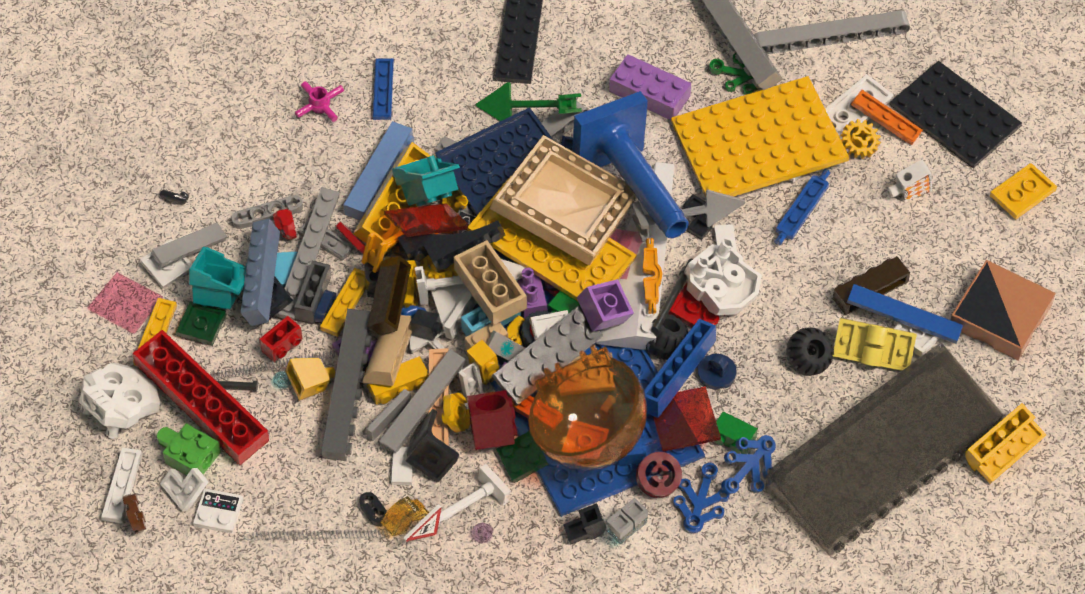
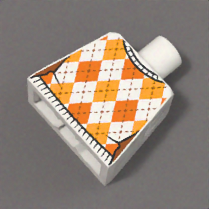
(912, 181)

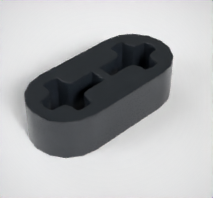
(370, 511)

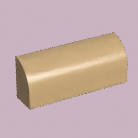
(388, 355)

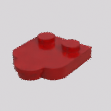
(690, 309)

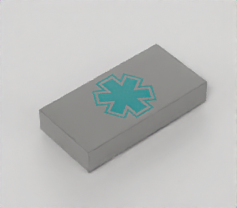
(503, 346)

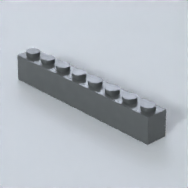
(347, 386)

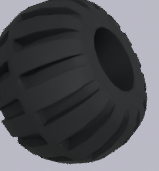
(668, 337)
(817, 343)

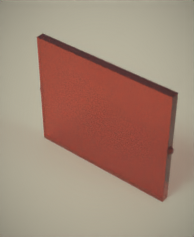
(426, 219)
(687, 421)

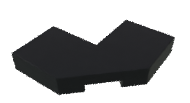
(698, 226)

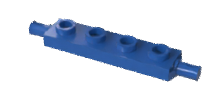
(802, 207)

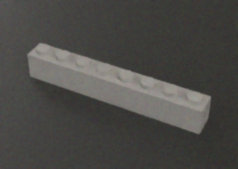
(743, 42)

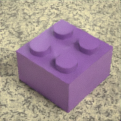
(605, 305)

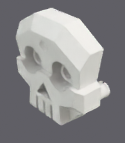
(714, 271)
(118, 397)

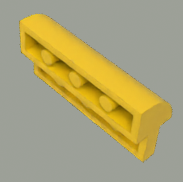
(1004, 444)

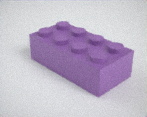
(663, 90)

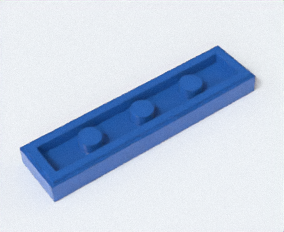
(383, 89)

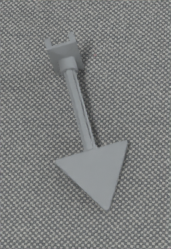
(716, 208)

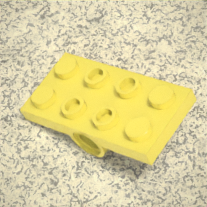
(874, 344)

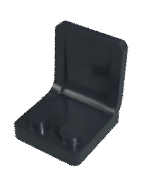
(428, 452)

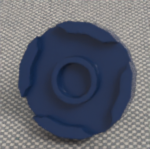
(717, 371)

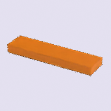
(886, 117)

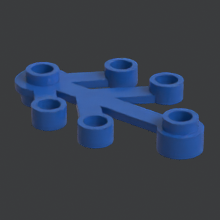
(752, 463)
(700, 502)

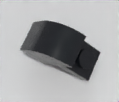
(588, 525)

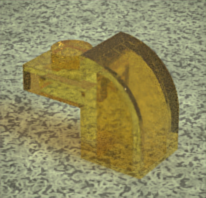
(402, 514)

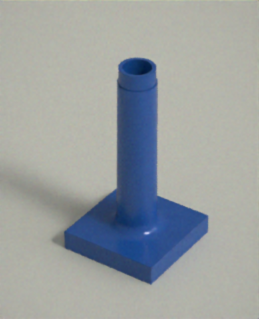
(617, 136)

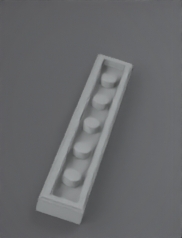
(422, 401)

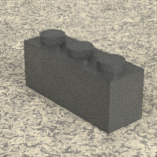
(312, 291)

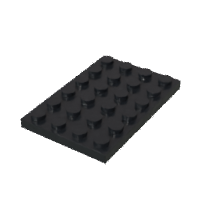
(956, 114)

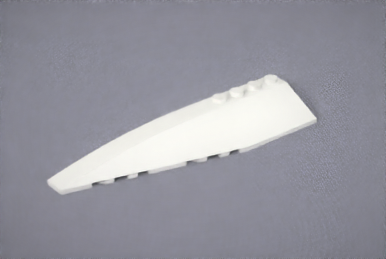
(637, 331)

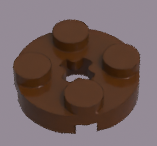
(135, 516)

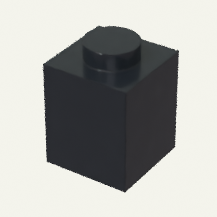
(426, 325)

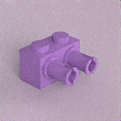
(534, 291)

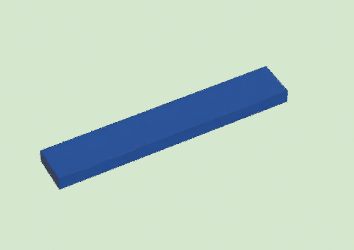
(905, 313)

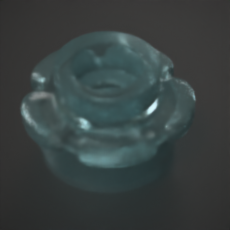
(282, 384)

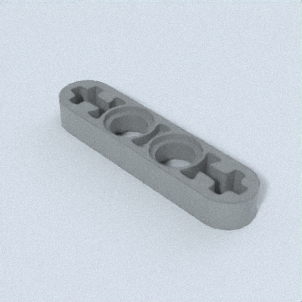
(266, 210)

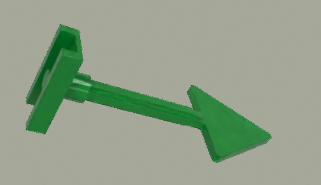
(500, 103)

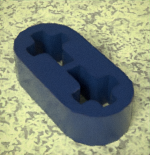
(324, 305)

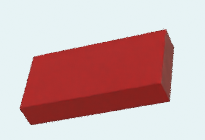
(354, 240)

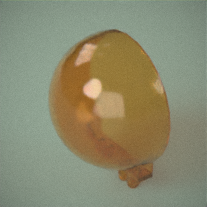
(588, 411)

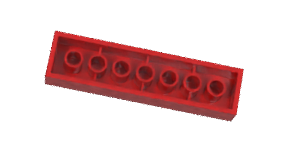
(201, 397)

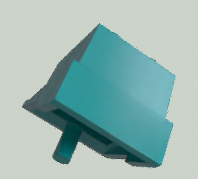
(426, 180)
(216, 279)

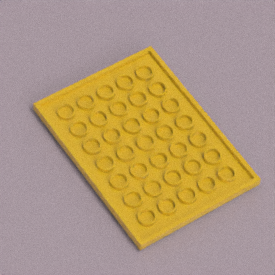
(760, 138)

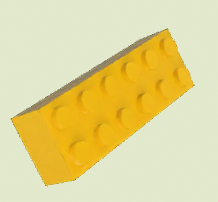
(388, 198)

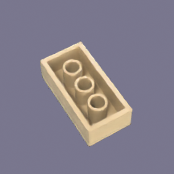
(490, 282)

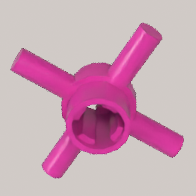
(319, 100)

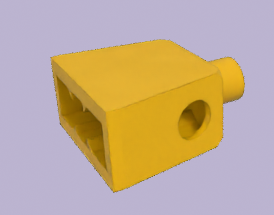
(308, 376)

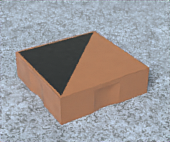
(1002, 309)

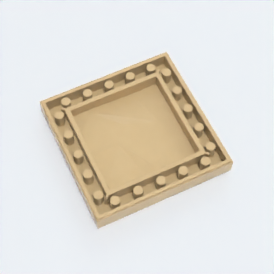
(565, 200)

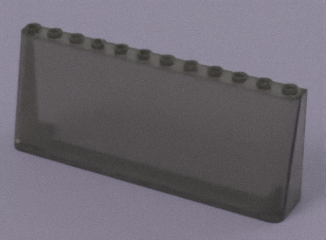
(883, 450)

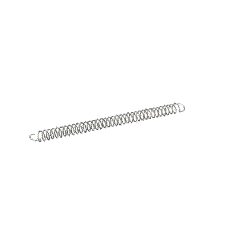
(268, 365)
(317, 534)

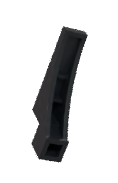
(445, 246)

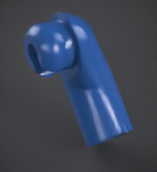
(411, 310)

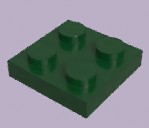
(201, 323)
(522, 457)

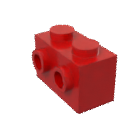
(281, 339)

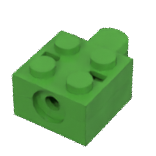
(188, 449)

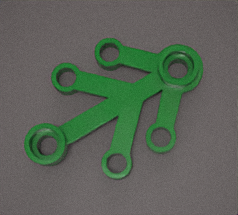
(744, 77)

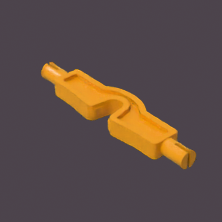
(651, 267)

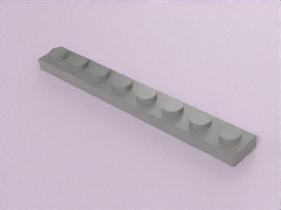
(309, 246)

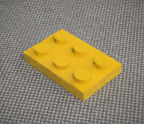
(1023, 191)

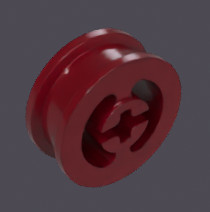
(660, 490)

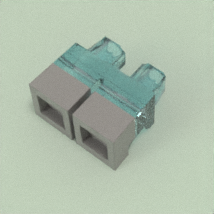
(627, 520)

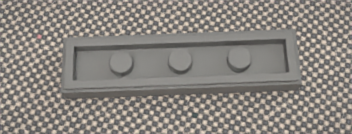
(188, 244)

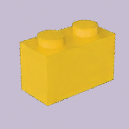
(485, 359)

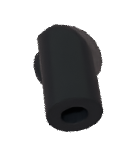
(174, 197)

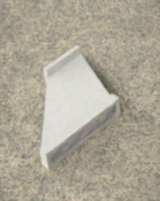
(452, 304)

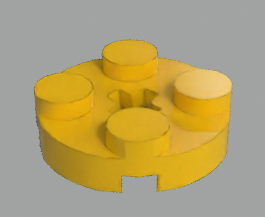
(455, 412)

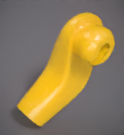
(513, 329)

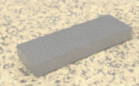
(332, 243)
(388, 415)

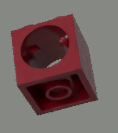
(492, 419)

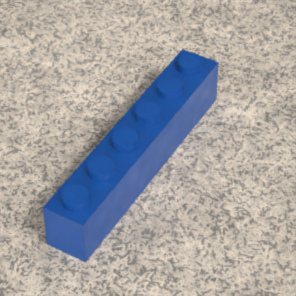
(679, 367)

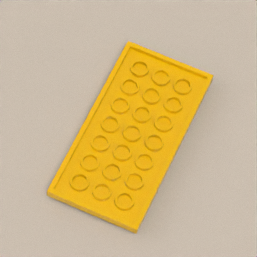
(552, 263)

